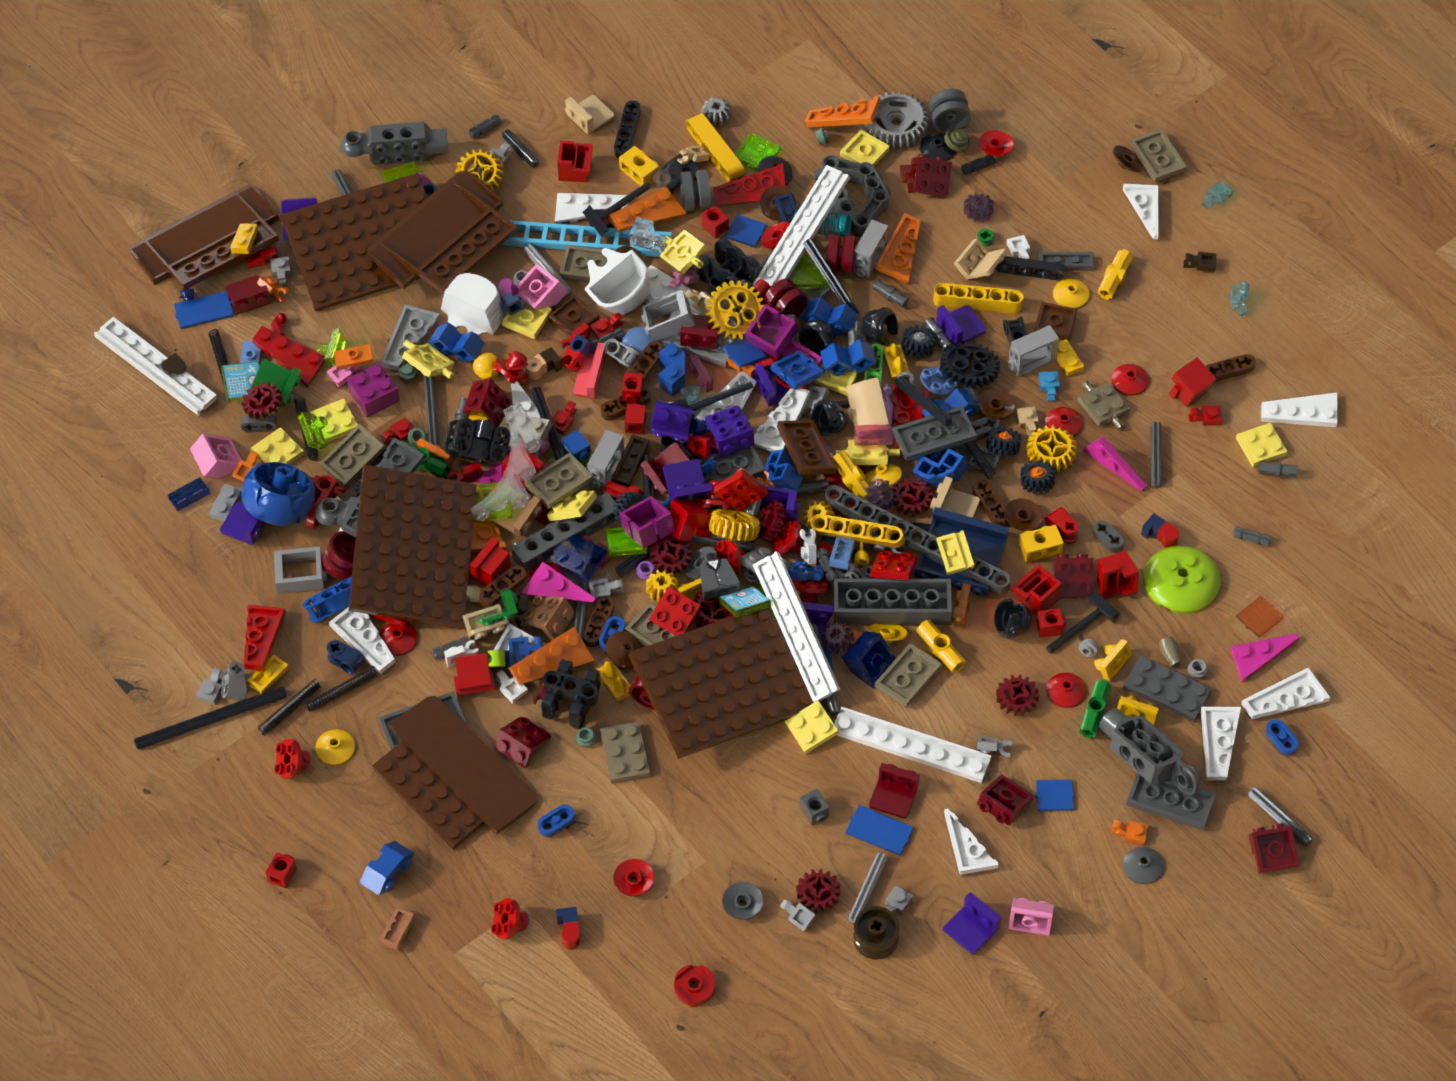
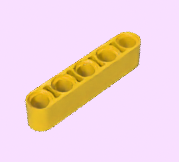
(719, 151)
(978, 298)
(866, 534)

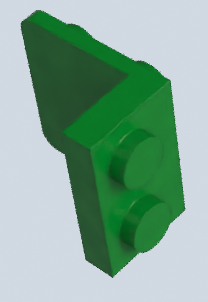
(281, 377)
(509, 600)

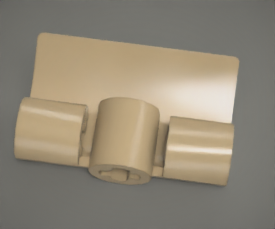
(867, 403)

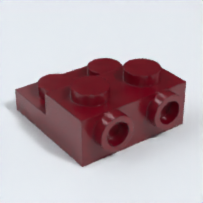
(1004, 800)
(1273, 848)

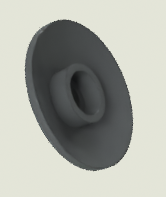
(693, 568)
(1141, 872)
(745, 893)

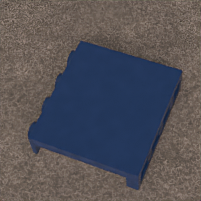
(984, 542)

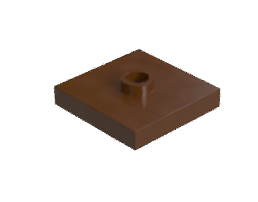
(572, 315)
(1058, 317)

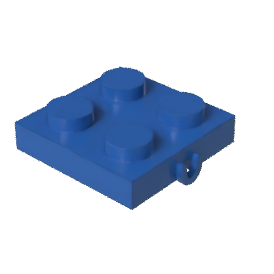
(797, 370)

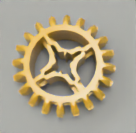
(495, 167)
(1062, 444)
(734, 525)

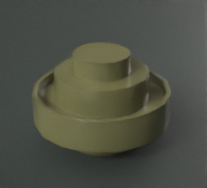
(957, 139)

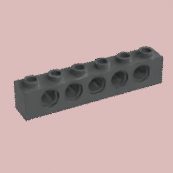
(544, 549)

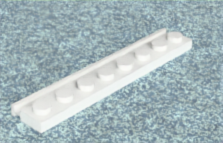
(804, 225)
(149, 360)
(796, 627)
(912, 744)

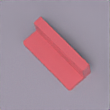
(590, 373)

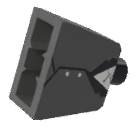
(717, 577)

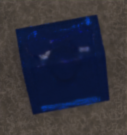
(578, 557)
(869, 657)

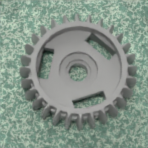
(903, 109)

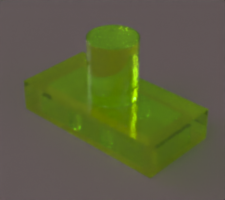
(336, 343)
(313, 428)

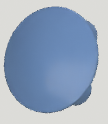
(637, 339)
(936, 381)

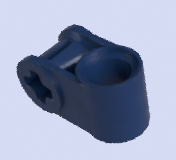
(344, 656)

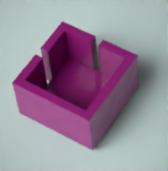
(772, 335)
(373, 390)
(647, 522)

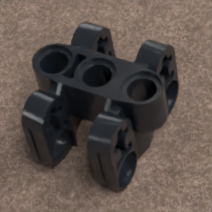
(733, 263)
(476, 440)
(581, 697)

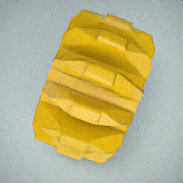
(816, 509)
(659, 582)

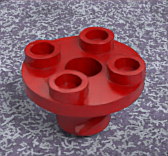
(512, 367)
(713, 499)
(788, 538)
(730, 551)
(809, 589)
(290, 759)
(508, 919)

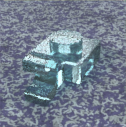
(1217, 193)
(1238, 295)

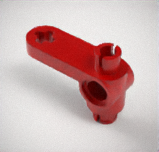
(332, 491)

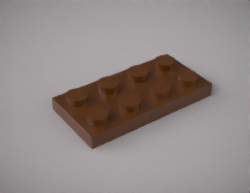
(806, 447)

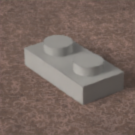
(225, 501)

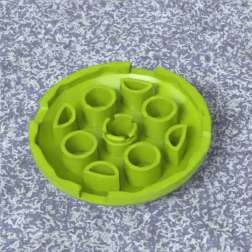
(1180, 593)

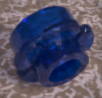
(187, 294)
(699, 427)

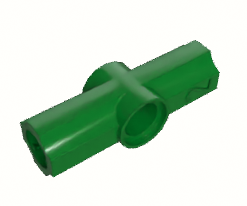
(432, 464)
(1097, 700)

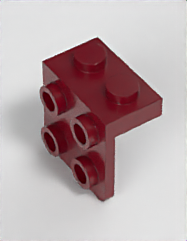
(931, 175)
(247, 295)
(701, 334)
(487, 399)
(653, 467)
(1074, 574)
(520, 740)
(894, 790)

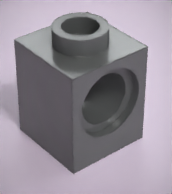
(811, 800)

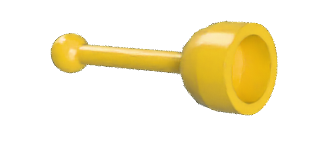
(861, 556)

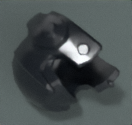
(874, 321)
(816, 335)
(829, 417)
(1011, 618)

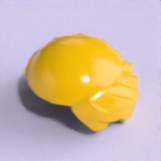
(483, 366)

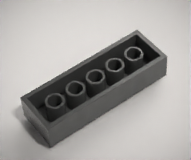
(892, 601)

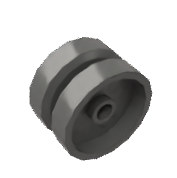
(949, 110)
(695, 190)

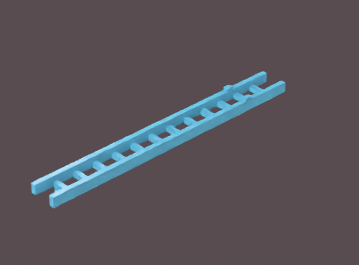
(572, 229)

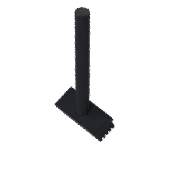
(596, 220)
(1103, 607)

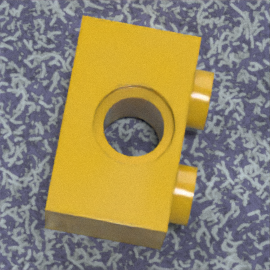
(638, 166)
(1033, 550)

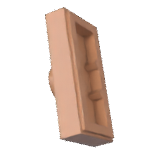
(397, 928)

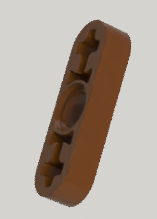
(645, 356)
(1235, 362)
(611, 405)
(990, 494)
(504, 578)
(597, 613)

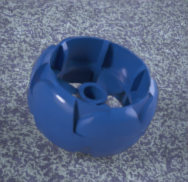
(278, 493)

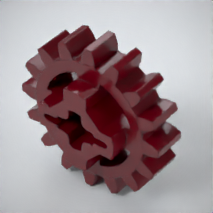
(262, 400)
(912, 496)
(771, 520)
(666, 559)
(1017, 688)
(828, 891)

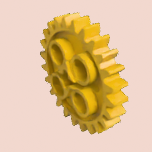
(720, 316)

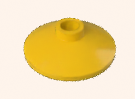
(1073, 299)
(886, 472)
(889, 632)
(335, 754)

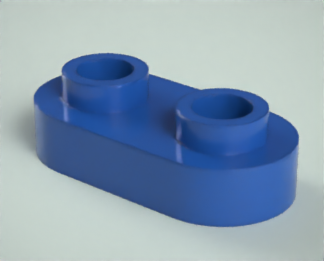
(614, 621)
(1283, 738)
(555, 821)

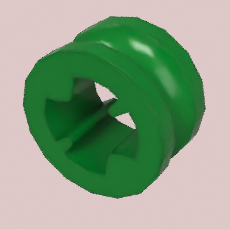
(985, 232)

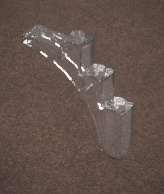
(520, 467)

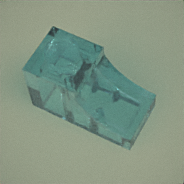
(691, 394)

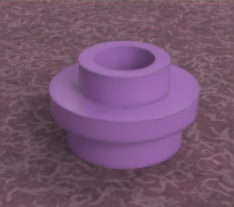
(645, 565)

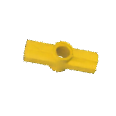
(1115, 274)
(851, 475)
(948, 653)

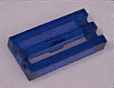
(187, 492)

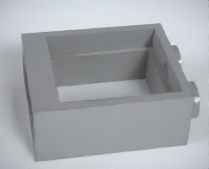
(870, 249)
(662, 307)
(1033, 351)
(605, 459)
(298, 584)

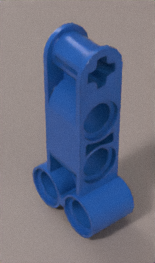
(329, 601)

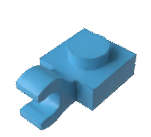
(1050, 383)

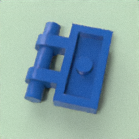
(803, 571)
(520, 648)

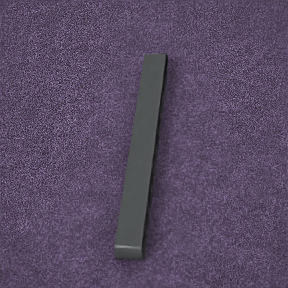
(911, 532)

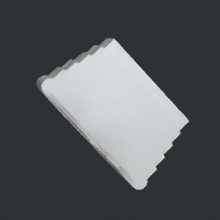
(620, 283)
(473, 304)

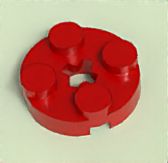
(694, 974)

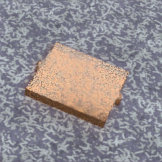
(1259, 616)

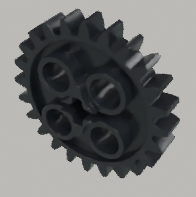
(955, 364)

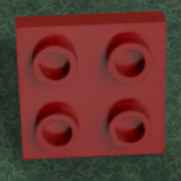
(740, 490)
(894, 565)
(675, 612)

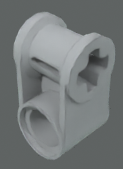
(623, 354)
(234, 682)

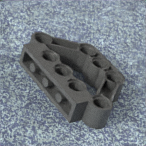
(875, 190)

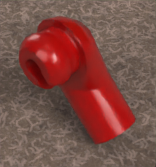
(278, 323)

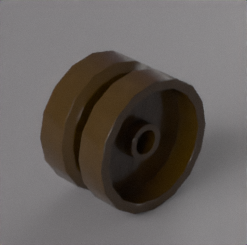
(876, 932)

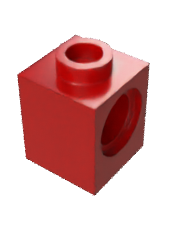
(714, 221)
(632, 387)
(635, 418)
(1047, 629)
(281, 877)

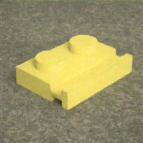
(955, 552)

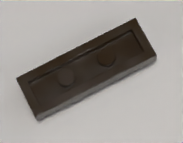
(630, 460)

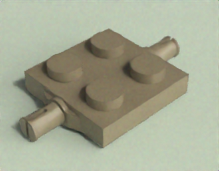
(1103, 404)

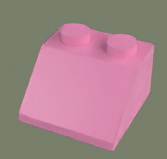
(541, 289)
(215, 455)
(1031, 916)

